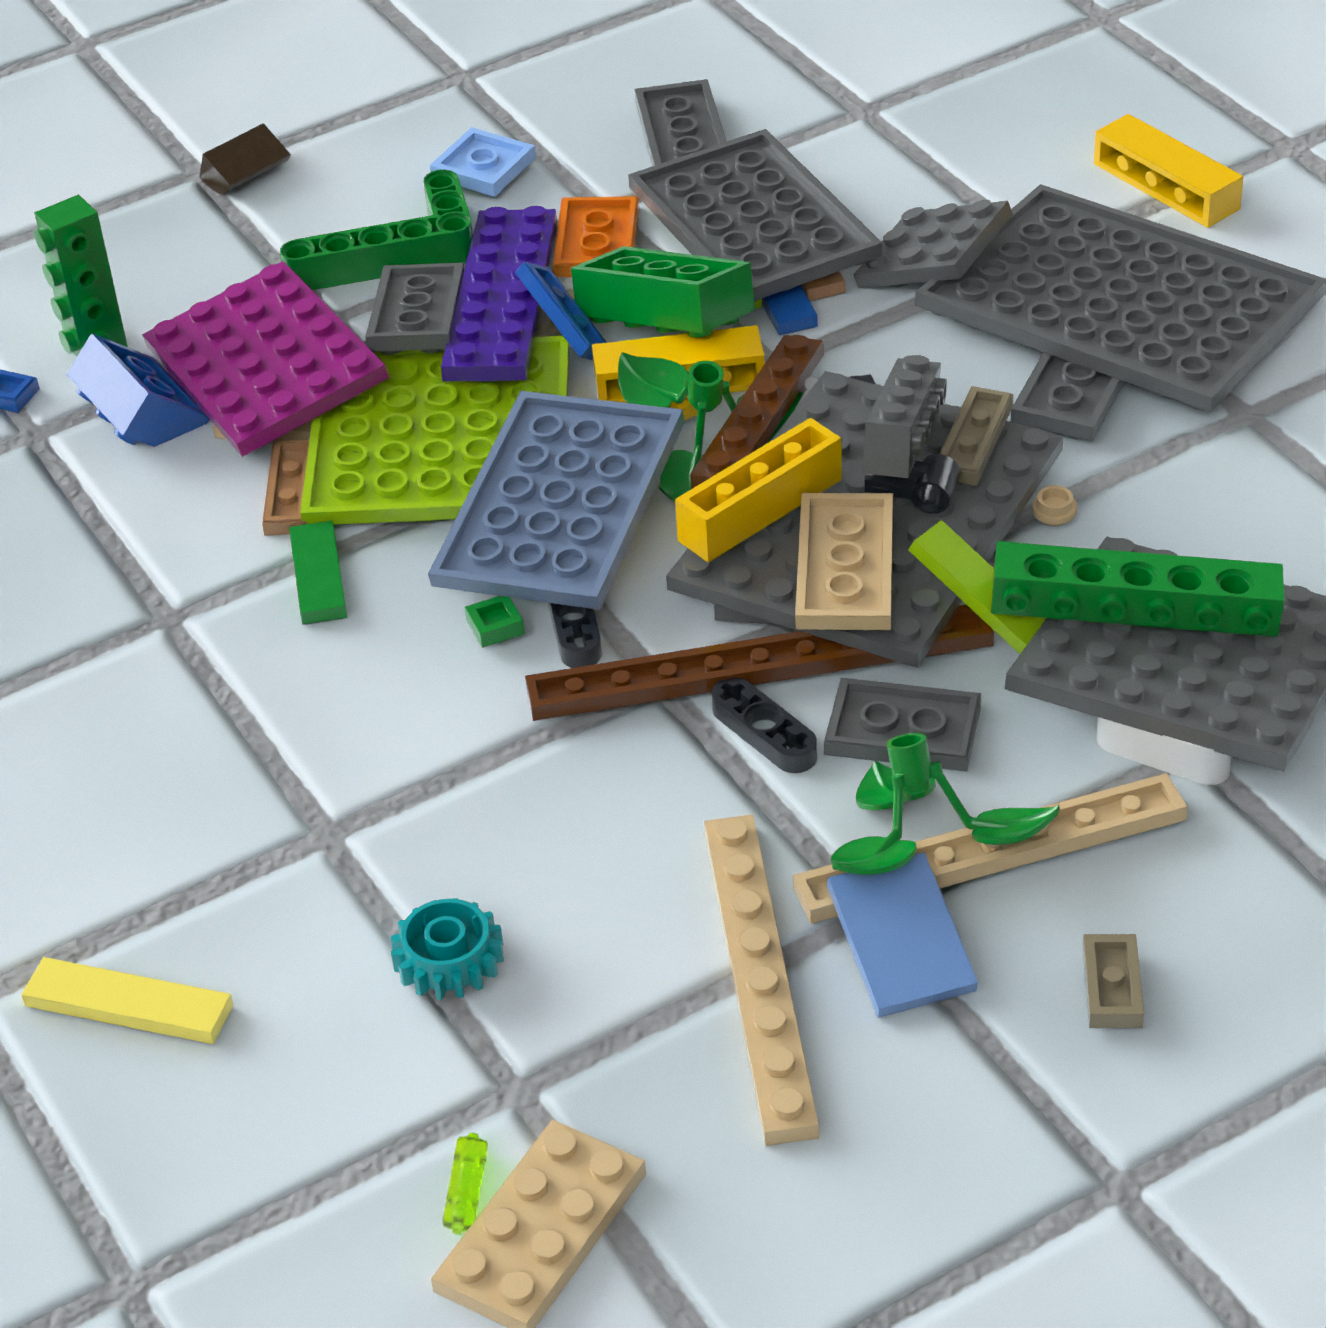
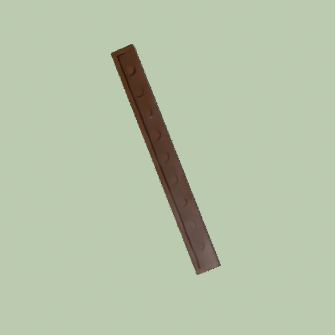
(700, 668)

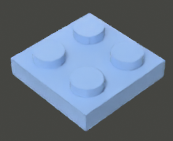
(485, 160)

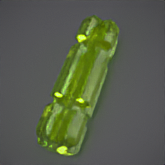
(465, 1183)

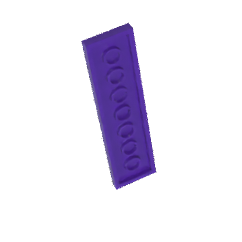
(494, 309)

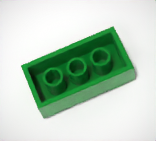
(664, 290)

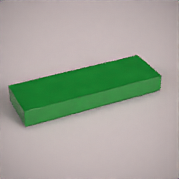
(317, 572)

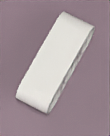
(1164, 753)

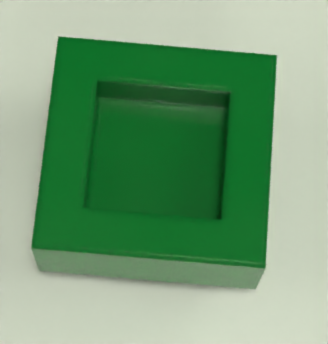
(494, 620)

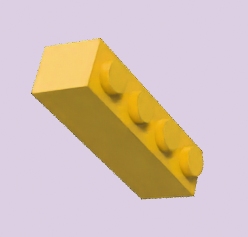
(1168, 170)
(734, 349)
(758, 489)

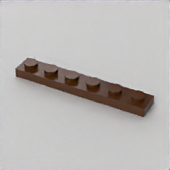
(761, 405)

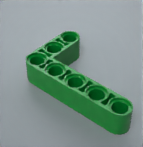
(364, 251)

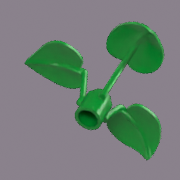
(659, 383)
(912, 778)

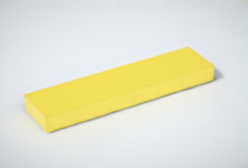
(127, 1000)

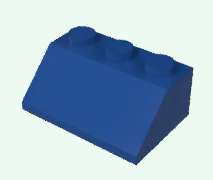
(134, 393)

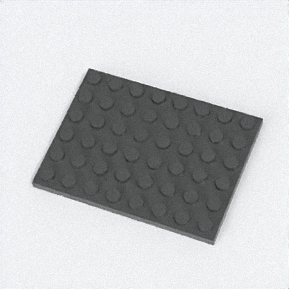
(1127, 297)
(762, 570)

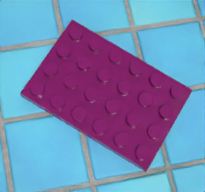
(264, 357)

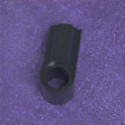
(928, 485)

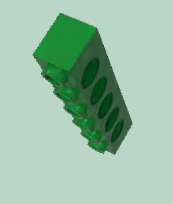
(1138, 588)

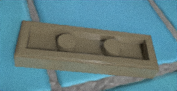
(977, 431)

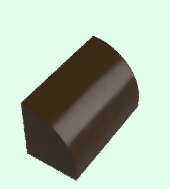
(242, 159)

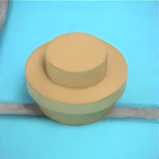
(1054, 505)

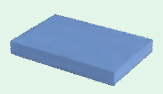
(902, 937)

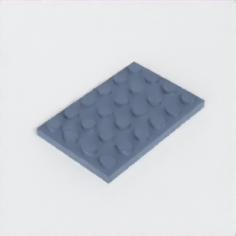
(558, 499)

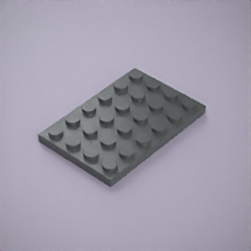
(756, 207)

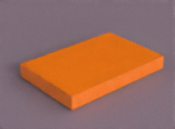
(593, 228)

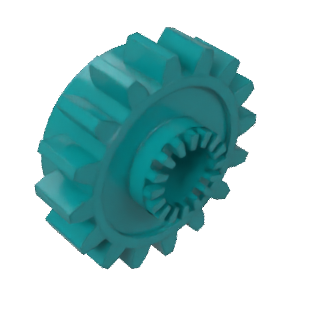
(447, 947)

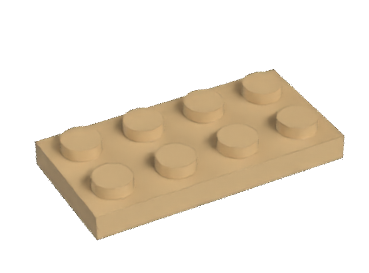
(845, 561)
(539, 1227)

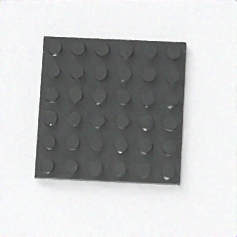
(1201, 687)

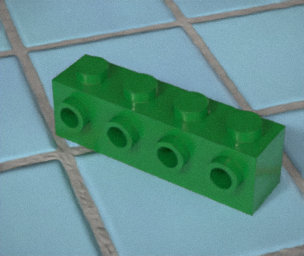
(78, 273)

